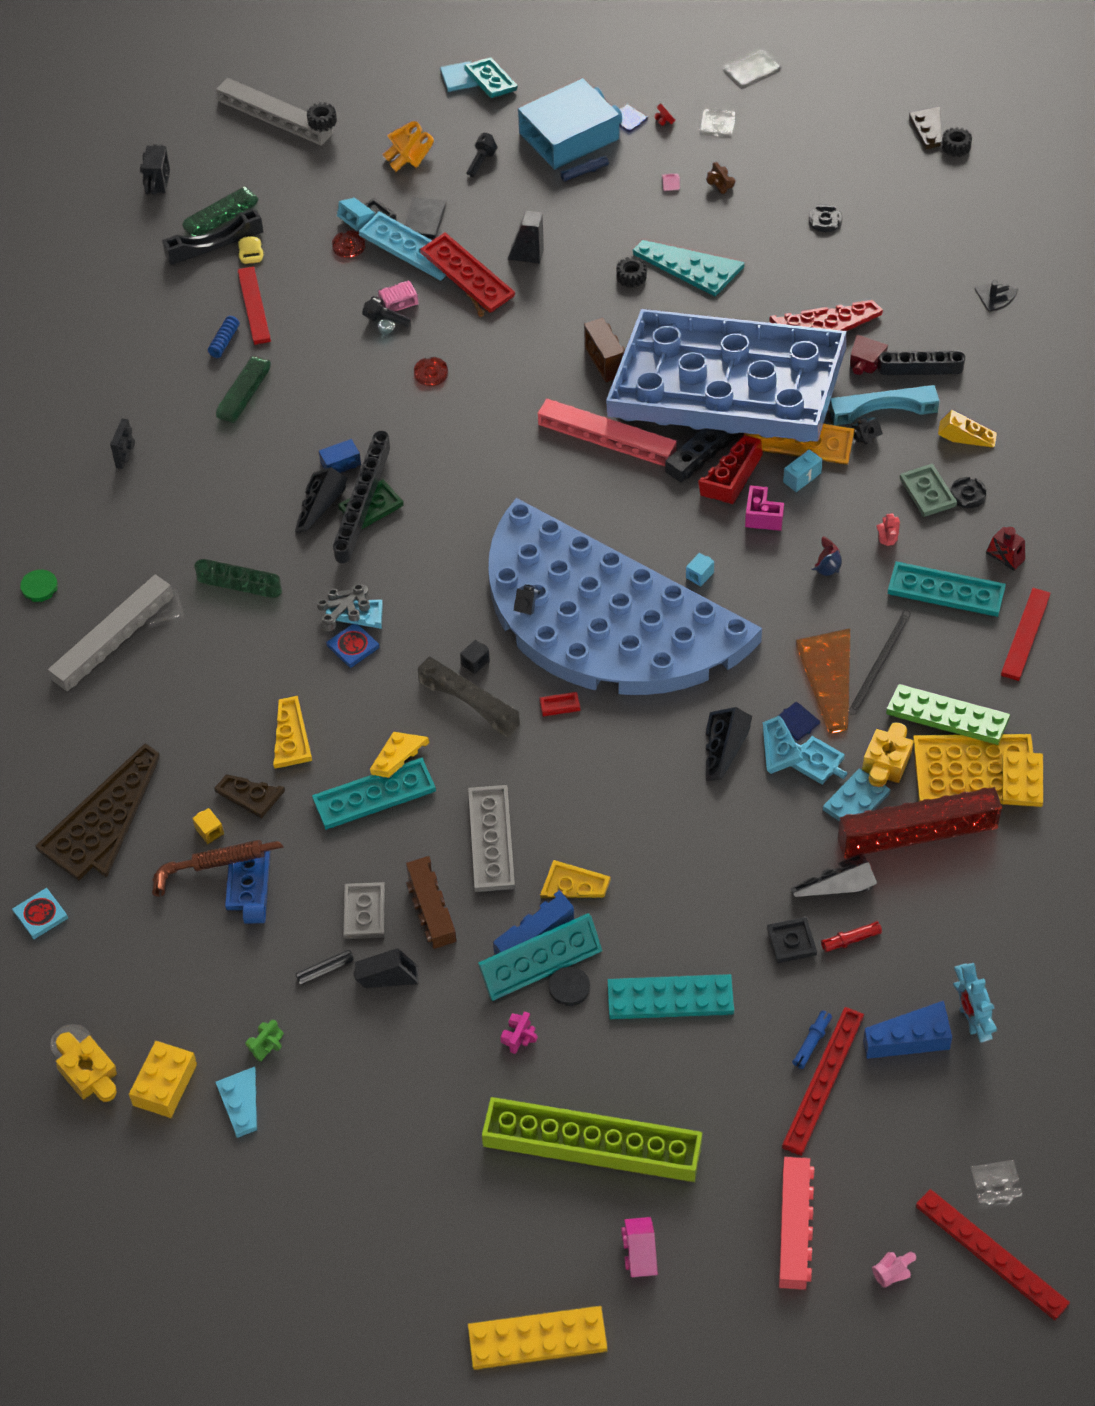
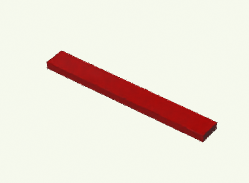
(822, 1081)

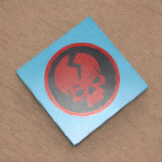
(40, 913)

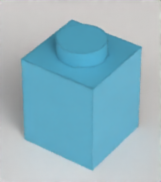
(700, 569)

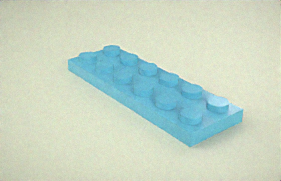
(400, 242)

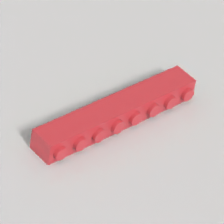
(606, 432)

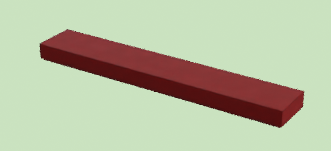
(254, 305)
(1025, 634)

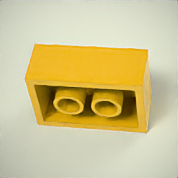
(163, 1079)

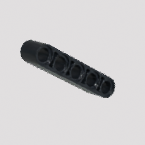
(921, 362)

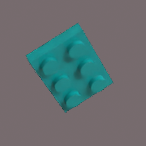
(490, 77)

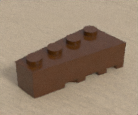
(430, 902)

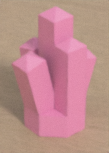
(893, 1269)

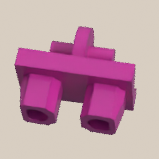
(521, 1032)

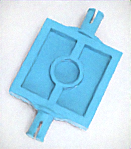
(820, 760)

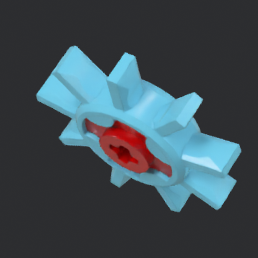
(975, 1002)

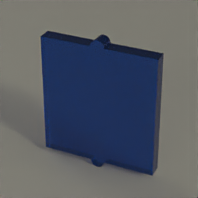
(631, 118)
(799, 720)

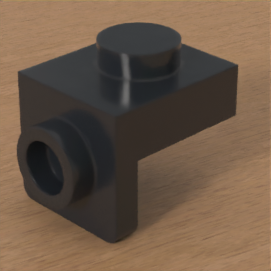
(526, 599)

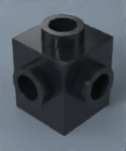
(867, 429)

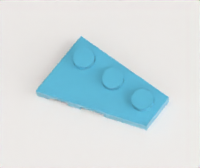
(369, 618)

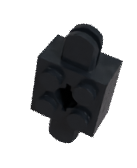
(155, 169)

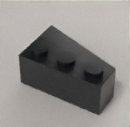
(529, 239)

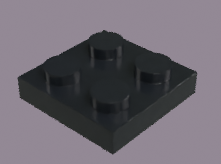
(122, 443)
(791, 940)

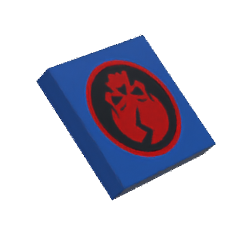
(353, 645)

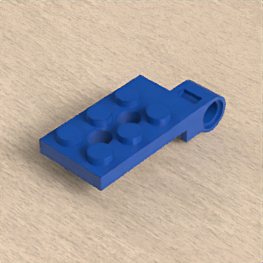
(251, 897)

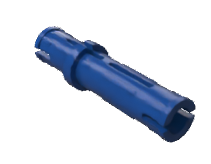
(816, 1032)

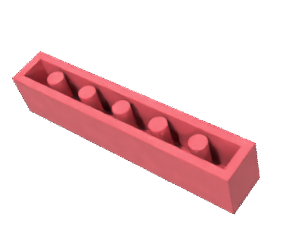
(794, 1223)

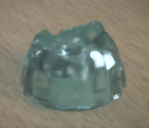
(386, 326)

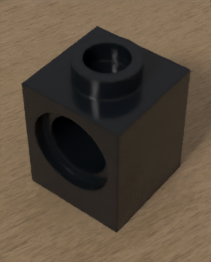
(475, 656)

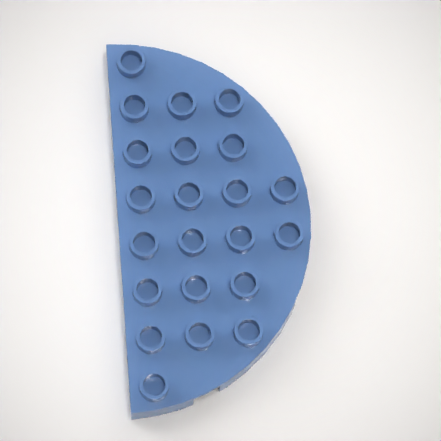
(606, 612)

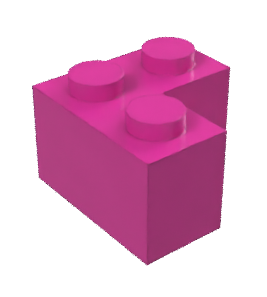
(763, 513)
(640, 1240)

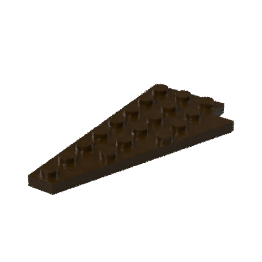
(99, 824)

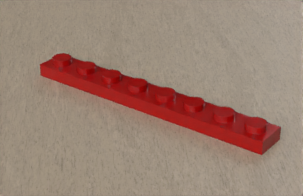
(992, 1254)

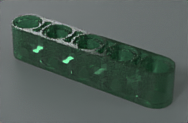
(220, 212)
(243, 389)
(238, 578)

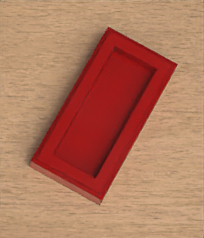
(559, 704)

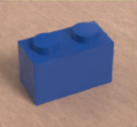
(340, 456)

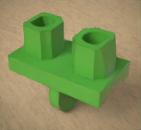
(266, 1041)

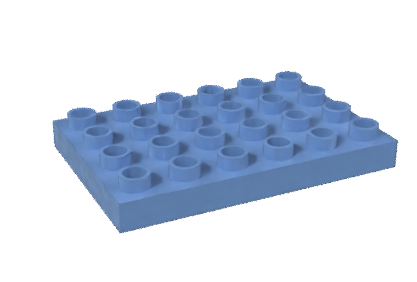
(727, 375)

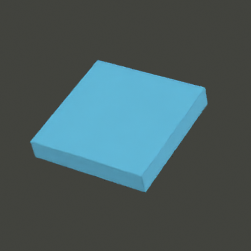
(456, 77)

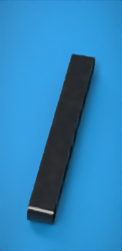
(361, 497)

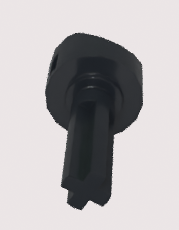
(485, 148)
(376, 309)

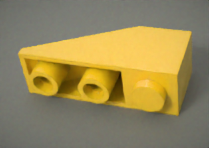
(964, 430)

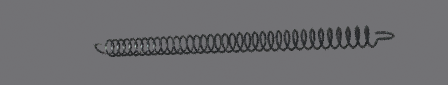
(875, 664)

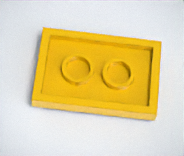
(1022, 778)

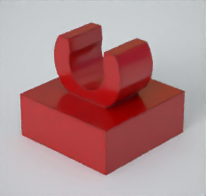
(664, 115)

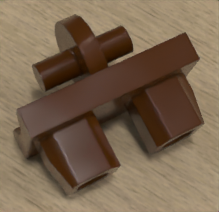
(719, 177)

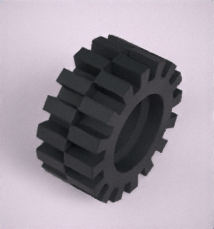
(321, 110)
(956, 148)
(631, 265)

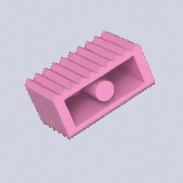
(399, 296)

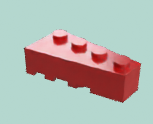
(733, 471)

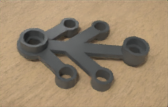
(356, 592)

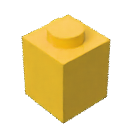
(208, 825)

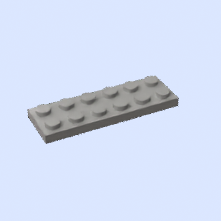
(491, 838)

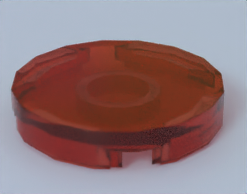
(348, 244)
(431, 371)

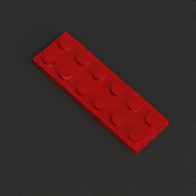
(467, 272)

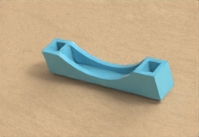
(918, 400)

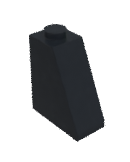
(386, 970)

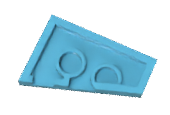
(779, 746)
(239, 1099)

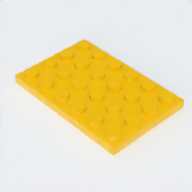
(962, 763)

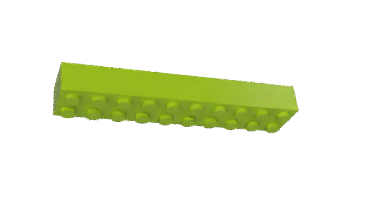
(592, 1139)

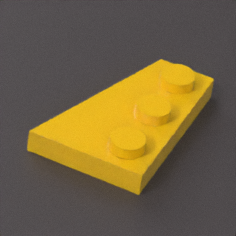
(395, 752)
(574, 882)

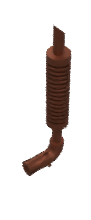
(212, 859)

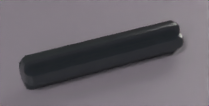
(324, 966)

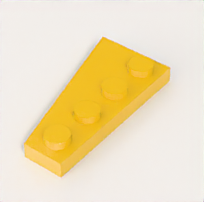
(291, 736)

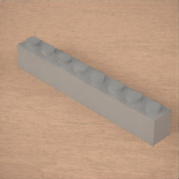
(269, 110)
(110, 633)

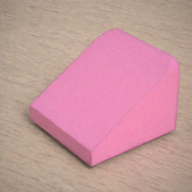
(671, 182)

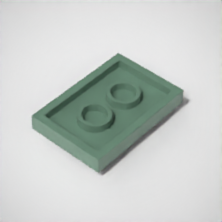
(928, 490)

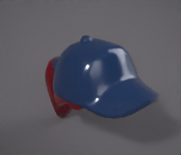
(829, 559)

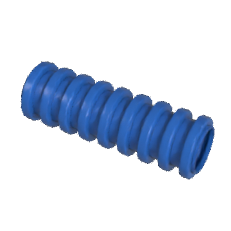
(223, 336)

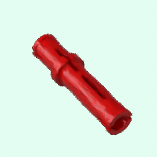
(844, 939)

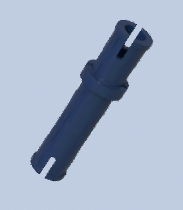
(589, 166)

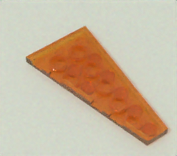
(828, 668)

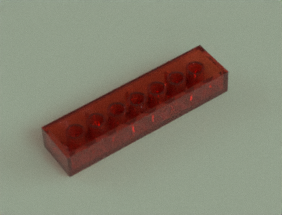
(919, 822)

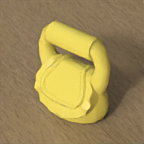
(250, 245)

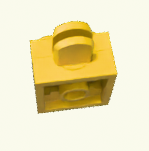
(887, 755)
(86, 1067)

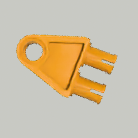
(408, 146)

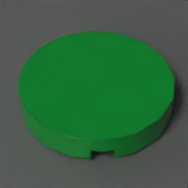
(39, 585)

